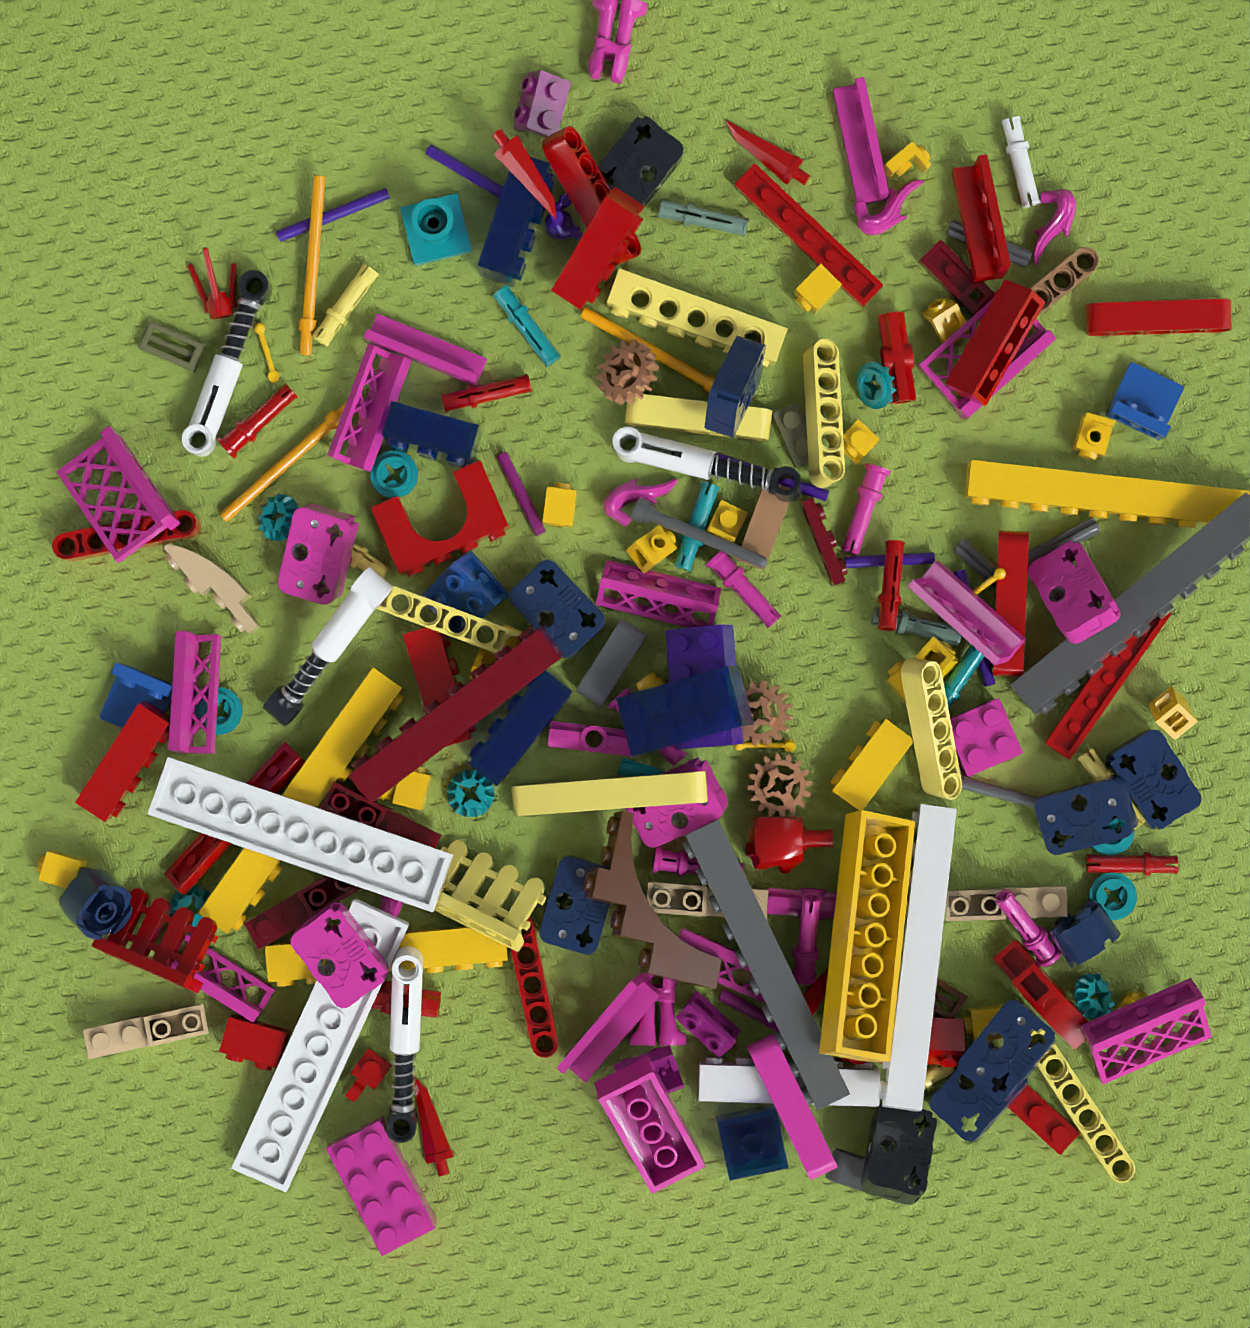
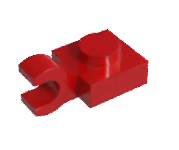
(369, 1071)

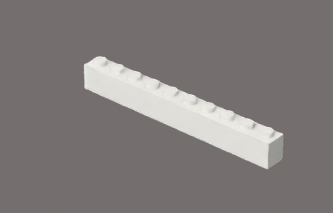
(919, 958)

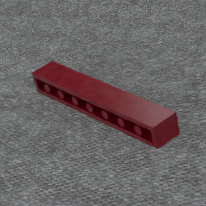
(456, 713)

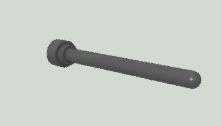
(646, 512)

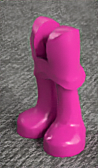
(606, 49)
(668, 1030)

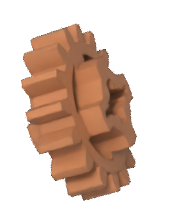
(627, 372)
(772, 720)
(785, 797)

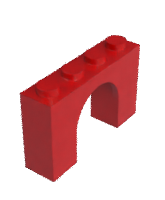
(483, 521)

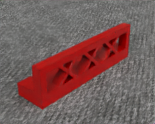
(981, 220)

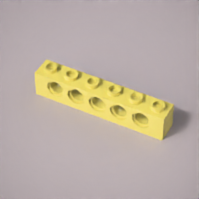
(629, 284)

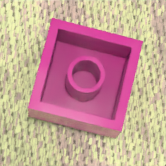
(983, 737)

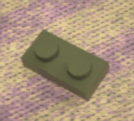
(793, 430)

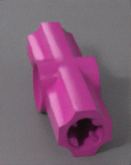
(573, 737)
(789, 901)

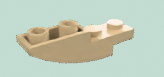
(208, 576)
(690, 899)
(980, 904)
(145, 1031)

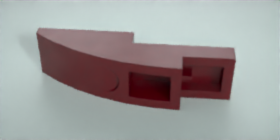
(356, 807)
(297, 909)

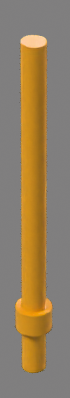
(307, 324)
(662, 356)
(331, 422)

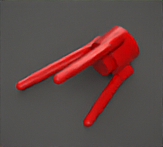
(219, 304)

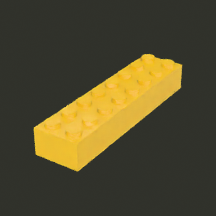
(867, 937)

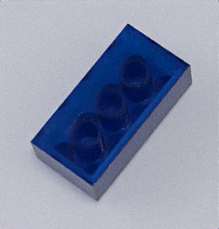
(513, 229)
(685, 711)
(520, 728)

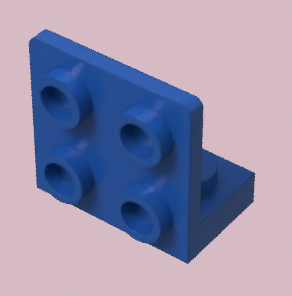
(1145, 401)
(468, 588)
(130, 689)

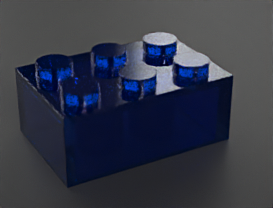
(431, 435)

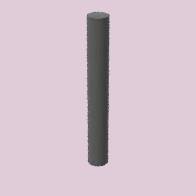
(999, 792)

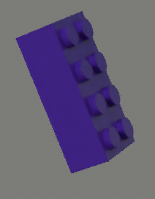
(696, 652)

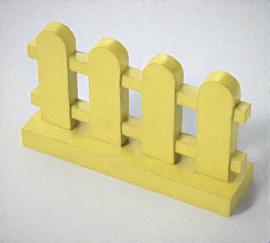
(489, 907)

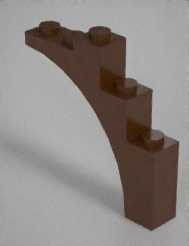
(635, 920)

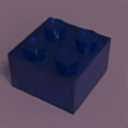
(752, 1142)

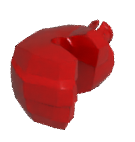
(782, 842)

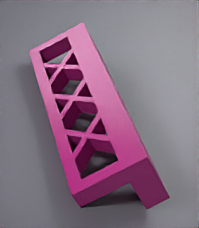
(861, 142)
(426, 350)
(373, 410)
(659, 590)
(967, 614)
(184, 693)
(726, 954)
(227, 995)
(610, 1028)

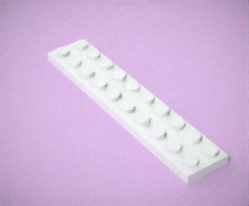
(300, 834)
(312, 1066)

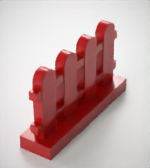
(170, 944)

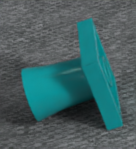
(437, 244)

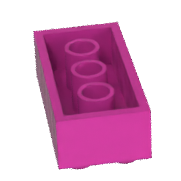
(649, 1124)
(382, 1186)

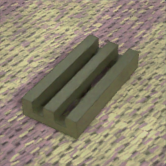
(195, 357)

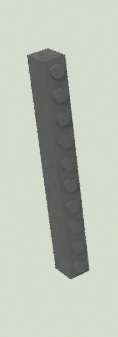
(1139, 605)
(767, 964)

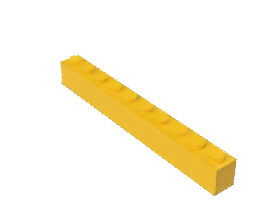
(1095, 494)
(325, 765)

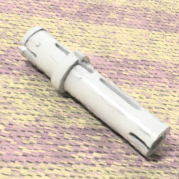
(1020, 161)

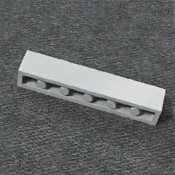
(742, 1082)

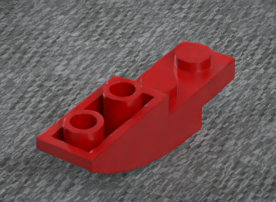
(1042, 993)

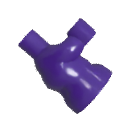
(562, 226)

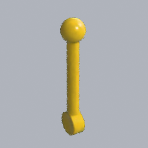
(273, 375)
(999, 574)
(788, 745)

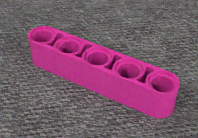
(792, 1106)

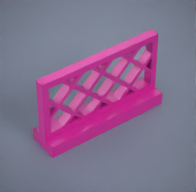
(1027, 352)
(134, 476)
(1141, 1020)

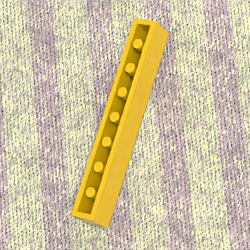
(439, 948)

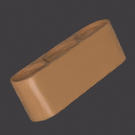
(1071, 272)
(764, 524)

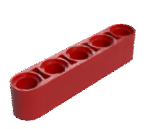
(582, 180)
(1158, 317)
(83, 537)
(1012, 593)
(538, 998)

